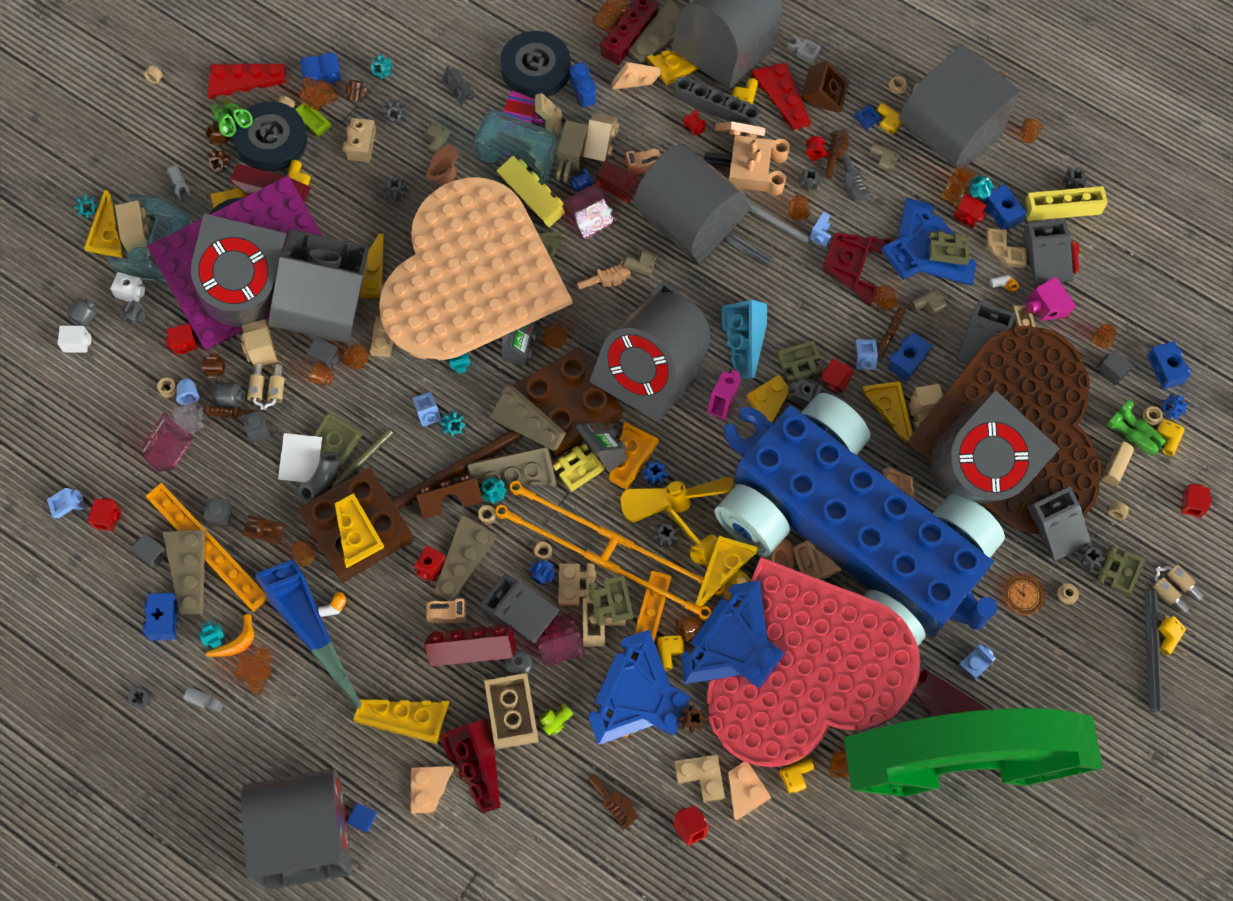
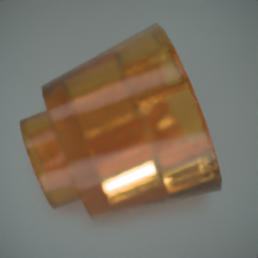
(1030, 130)
(799, 208)
(886, 298)
(1104, 336)
(321, 375)
(302, 553)
(688, 627)
(839, 765)

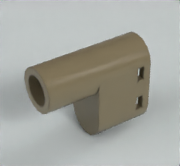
(436, 136)
(888, 157)
(643, 264)
(931, 301)

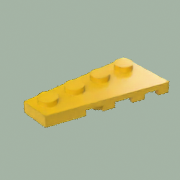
(411, 719)

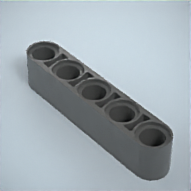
(710, 95)

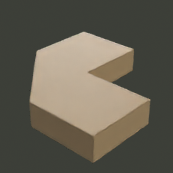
(997, 244)

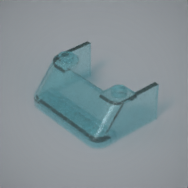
(167, 221)

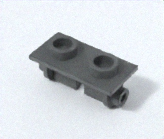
(454, 82)

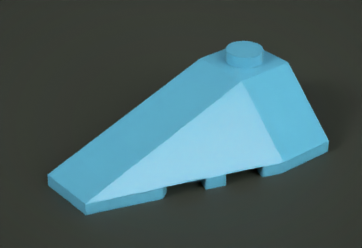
(745, 330)

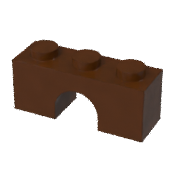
(430, 499)

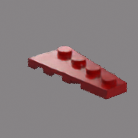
(237, 77)
(783, 93)

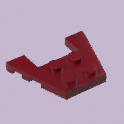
(847, 258)

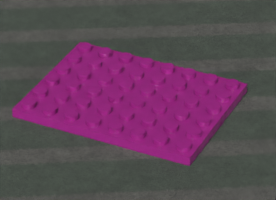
(272, 207)

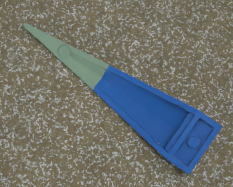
(292, 598)

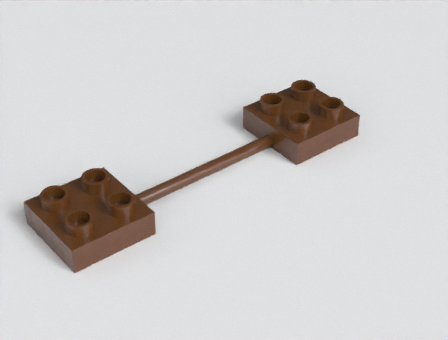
(557, 390)

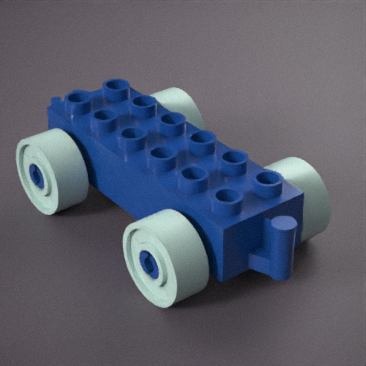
(811, 479)

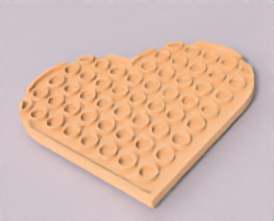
(472, 273)

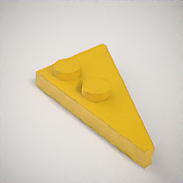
(104, 231)
(373, 272)
(890, 403)

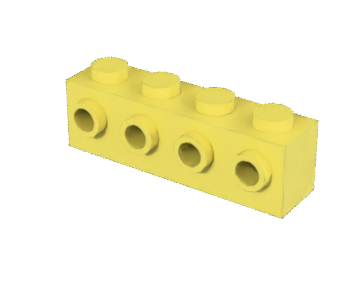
(531, 191)
(1065, 203)

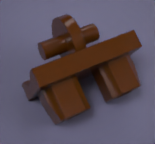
(263, 529)

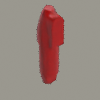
(1075, 251)

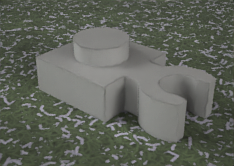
(806, 50)

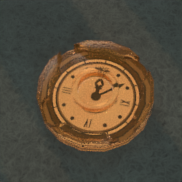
(1024, 594)

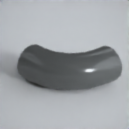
(322, 477)

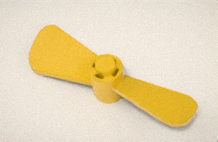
(645, 502)
(703, 550)

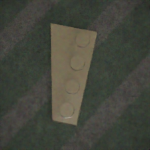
(657, 34)
(525, 418)
(526, 466)
(465, 554)
(186, 563)

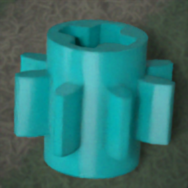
(381, 66)
(981, 187)
(83, 210)
(460, 363)
(448, 419)
(493, 490)
(211, 634)

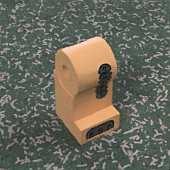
(641, 162)
(446, 611)

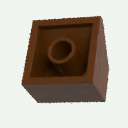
(825, 87)

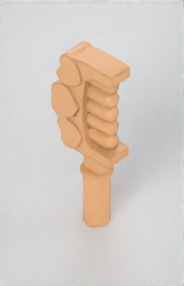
(609, 277)

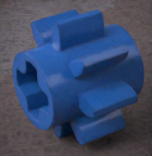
(1169, 403)
(655, 479)
(542, 572)

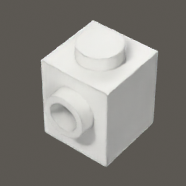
(127, 287)
(74, 339)

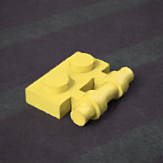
(580, 472)

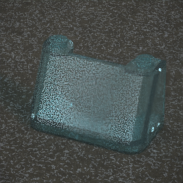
(517, 138)

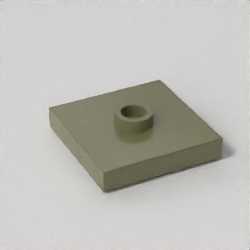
(337, 437)

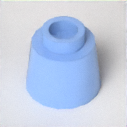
(186, 392)

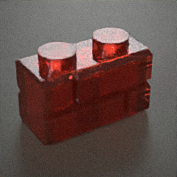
(617, 181)

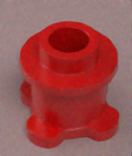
(694, 123)
(816, 148)

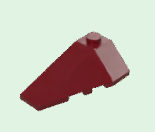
(251, 180)
(942, 697)
(475, 757)

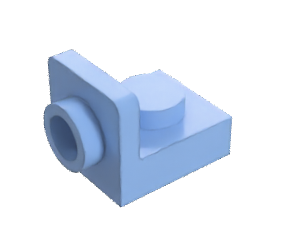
(819, 231)
(866, 354)
(426, 409)
(65, 501)
(977, 661)

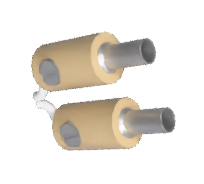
(256, 386)
(1182, 580)

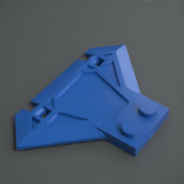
(911, 250)
(733, 641)
(636, 693)

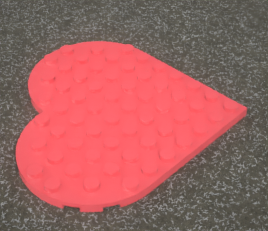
(842, 668)

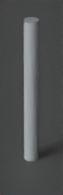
(779, 223)

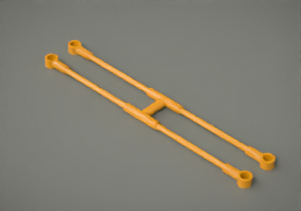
(603, 559)

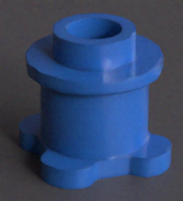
(581, 181)

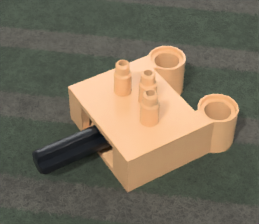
(751, 163)

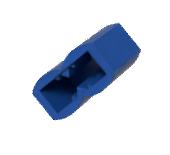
(321, 67)
(582, 84)

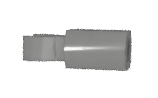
(177, 180)
(202, 700)

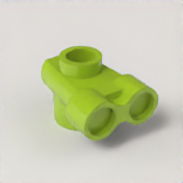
(553, 721)

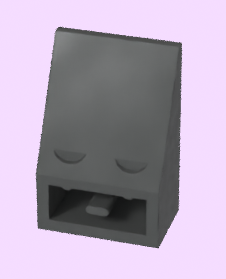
(1049, 251)
(983, 325)
(1060, 522)
(519, 606)

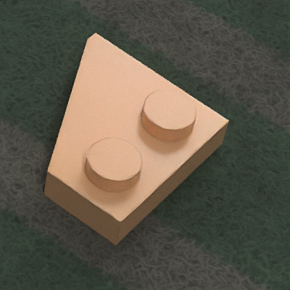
(635, 75)
(735, 128)

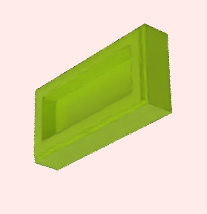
(313, 120)

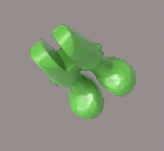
(223, 115)
(1140, 434)

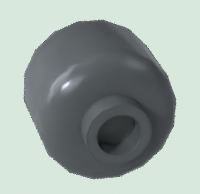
(81, 312)
(228, 395)
(519, 664)

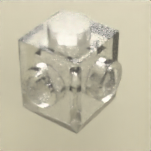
(189, 417)

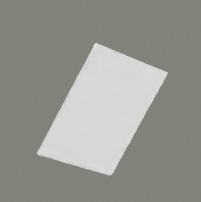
(299, 457)

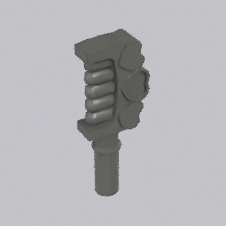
(852, 180)

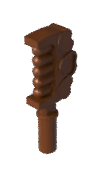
(837, 149)
(892, 328)
(226, 412)
(616, 804)

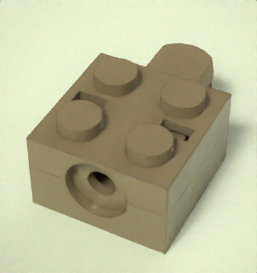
(570, 150)

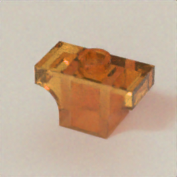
(610, 13)
(317, 93)
(957, 186)
(254, 670)

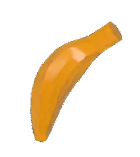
(237, 645)

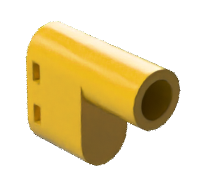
(748, 93)
(891, 120)
(294, 172)
(1171, 435)
(1172, 633)
(669, 647)
(792, 775)

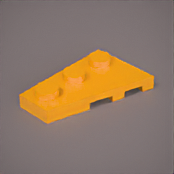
(639, 448)

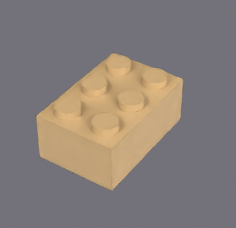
(511, 711)

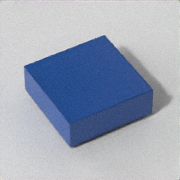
(867, 117)
(361, 818)

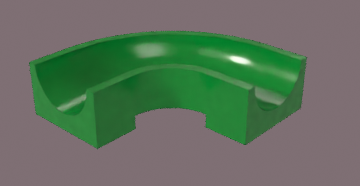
(1020, 742)

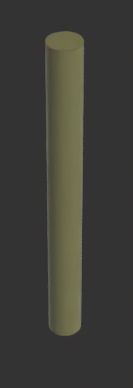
(363, 457)

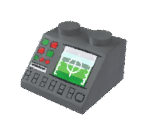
(517, 345)
(603, 444)

